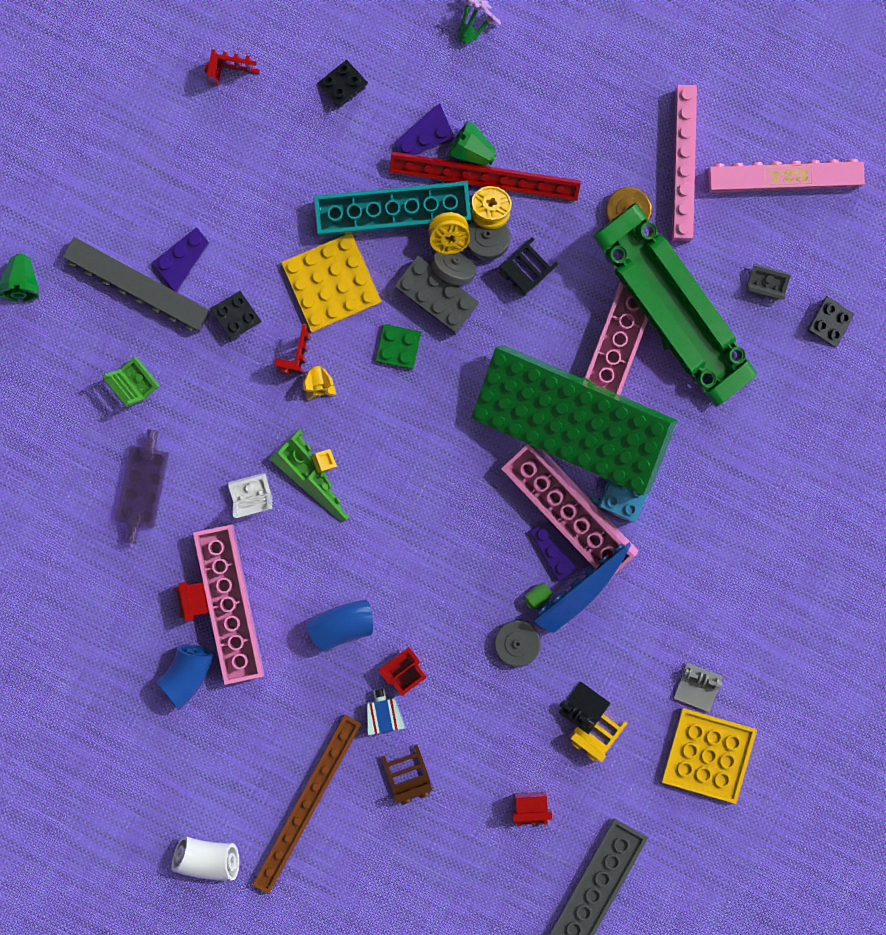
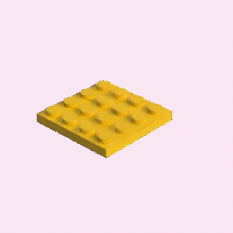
(331, 282)
(709, 755)

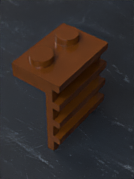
(412, 787)

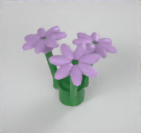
(466, 31)

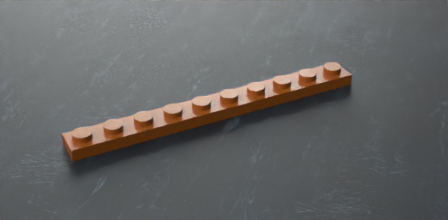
(307, 804)

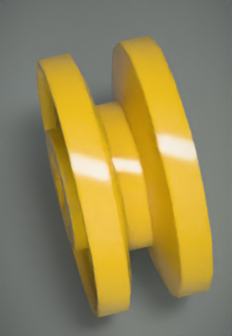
(490, 207)
(449, 233)

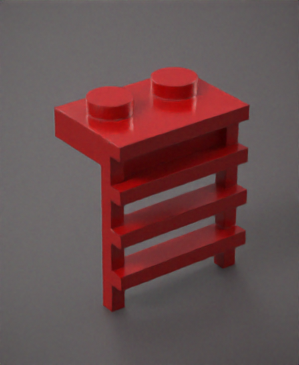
(214, 66)
(287, 366)

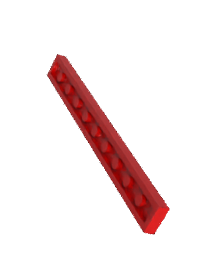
(484, 176)

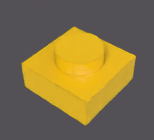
(324, 461)

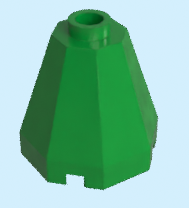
(472, 146)
(19, 280)

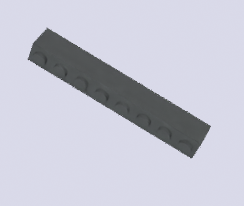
(137, 284)

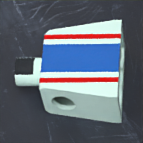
(383, 714)

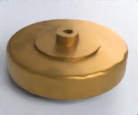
(626, 197)

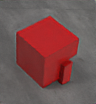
(191, 600)
(403, 671)
(531, 808)

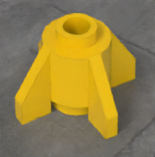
(318, 383)

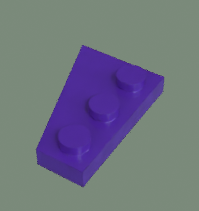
(426, 133)
(180, 258)
(558, 551)

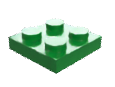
(398, 346)

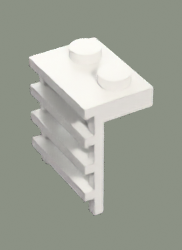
(250, 495)

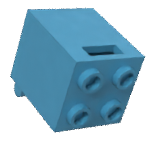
(620, 502)

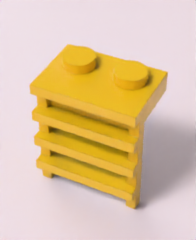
(594, 747)

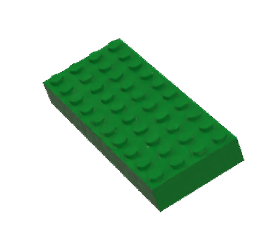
(573, 419)

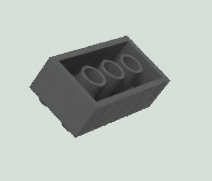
(436, 297)

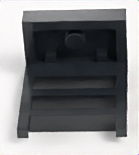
(513, 272)

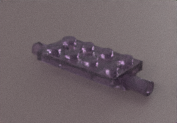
(142, 486)

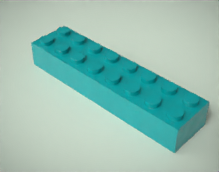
(389, 208)

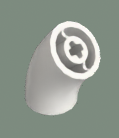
(206, 859)

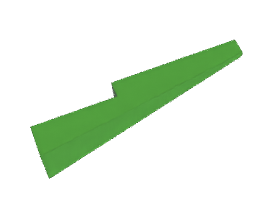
(296, 461)

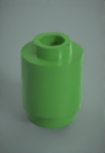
(538, 596)

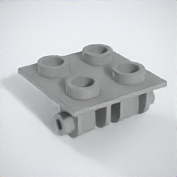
(698, 687)

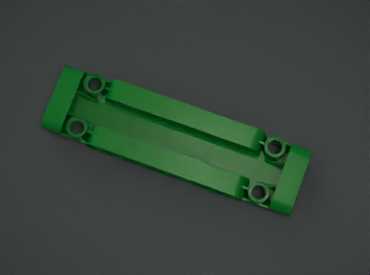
(675, 304)

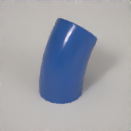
(341, 625)
(185, 674)

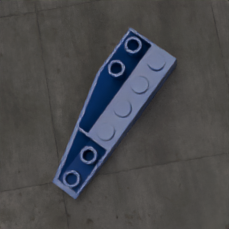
(582, 592)

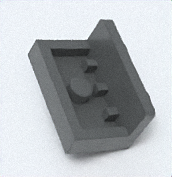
(768, 282)

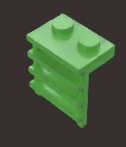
(132, 382)

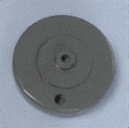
(488, 243)
(453, 268)
(517, 643)

